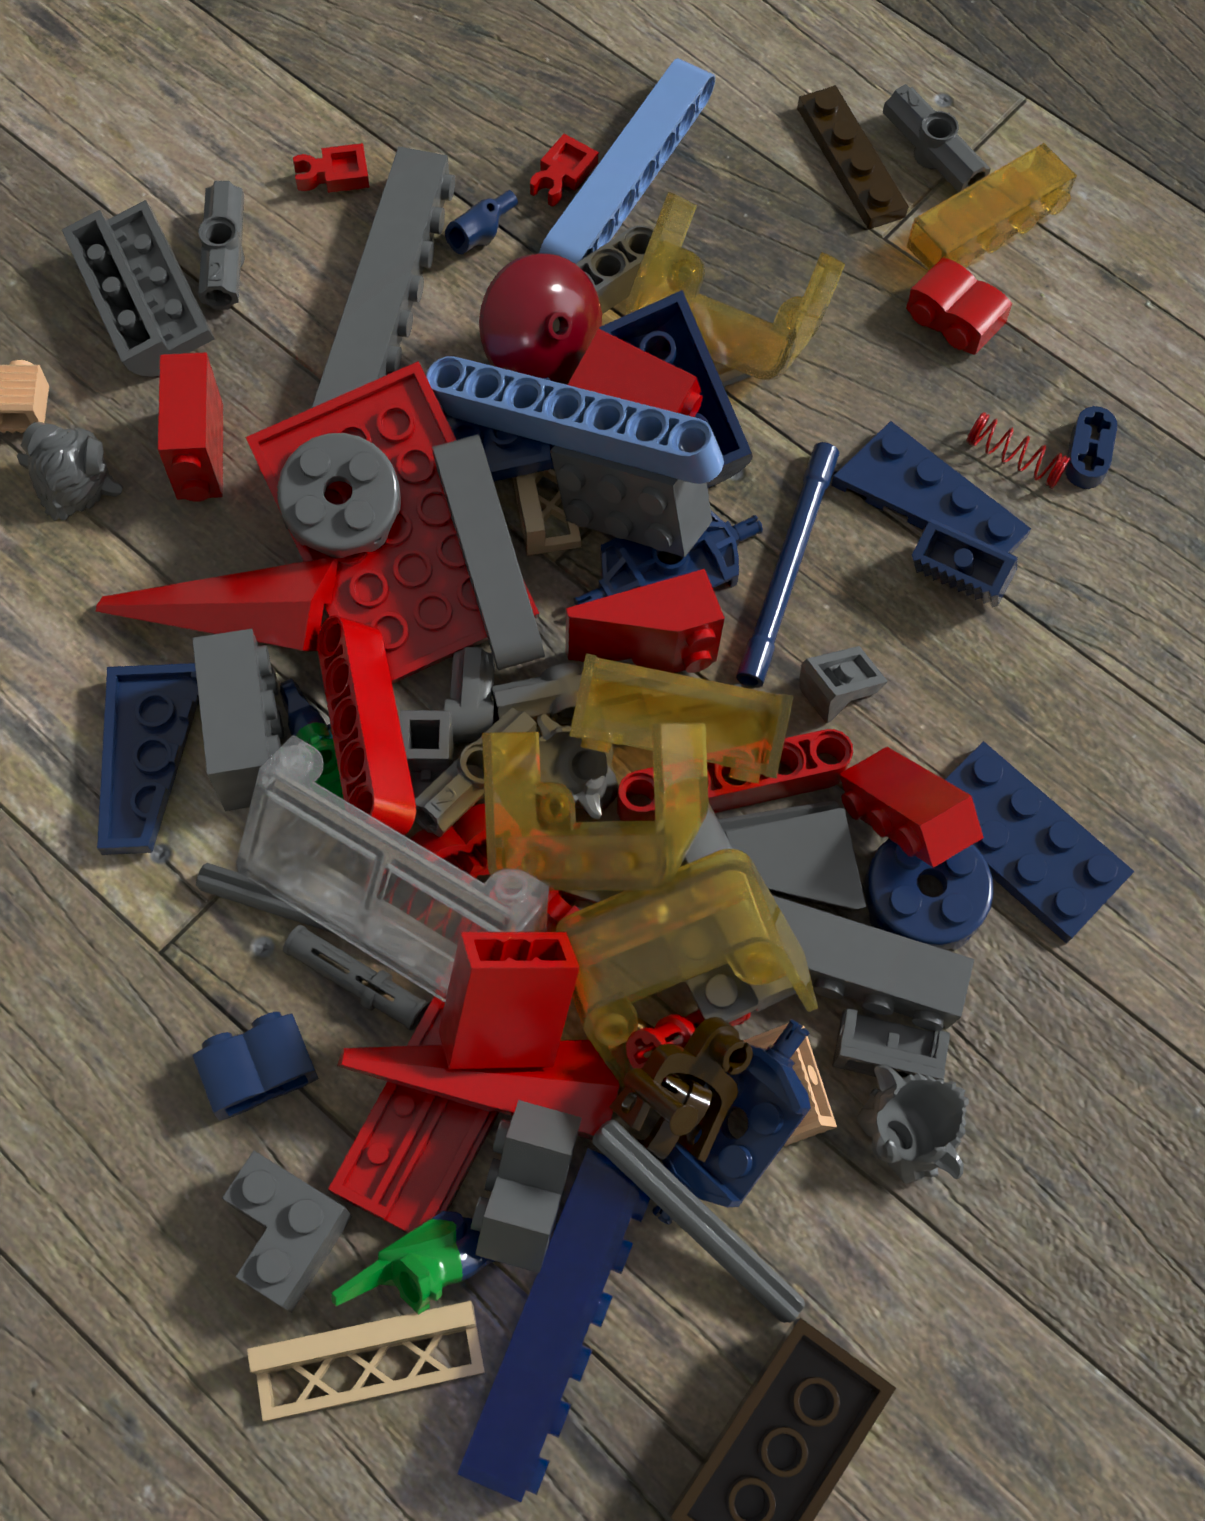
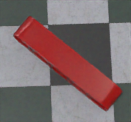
(365, 722)
(797, 753)

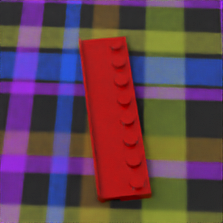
(412, 1147)

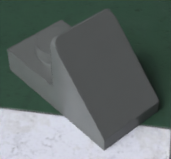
(837, 679)

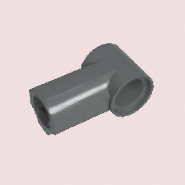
(471, 694)

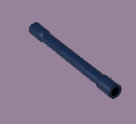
(761, 644)

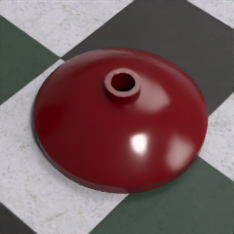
(521, 311)

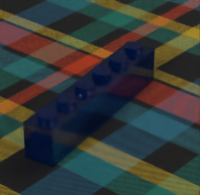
(552, 1329)

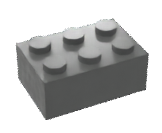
(631, 502)
(236, 712)

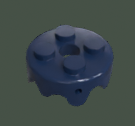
(939, 921)

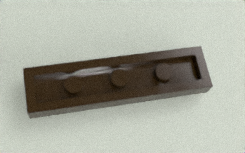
(852, 157)

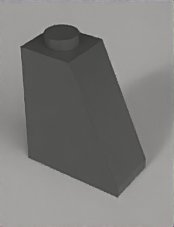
(805, 858)

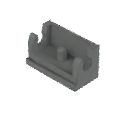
(874, 1042)

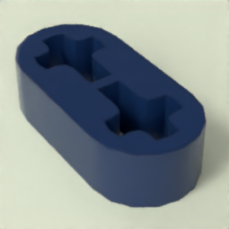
(1099, 449)

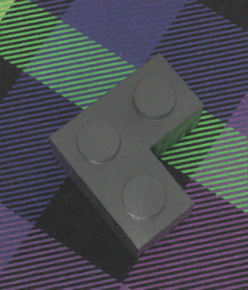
(525, 1185)
(298, 1232)

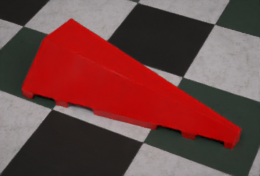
(276, 602)
(575, 1085)

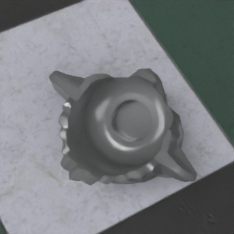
(66, 468)
(580, 769)
(915, 1124)

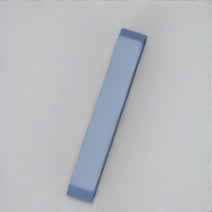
(631, 162)
(577, 419)

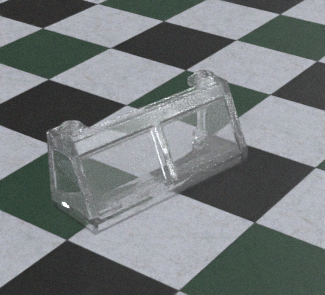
(371, 879)

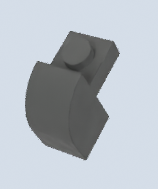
(427, 745)

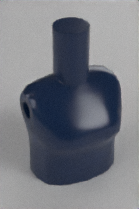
(479, 223)

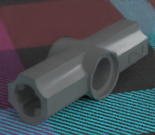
(935, 138)
(221, 245)
(549, 694)
(456, 787)

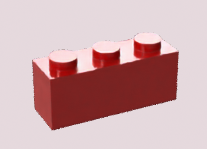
(911, 806)

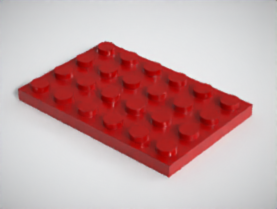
(418, 578)

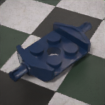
(634, 565)
(774, 1109)

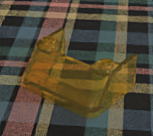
(731, 335)
(624, 700)
(536, 828)
(663, 936)

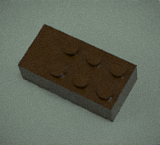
(788, 1435)

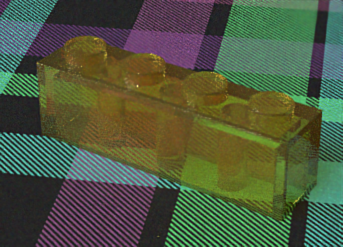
(993, 209)

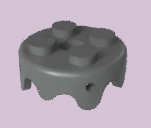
(345, 528)

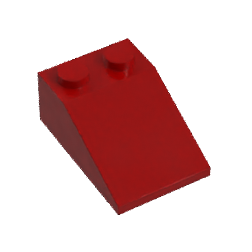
(658, 625)

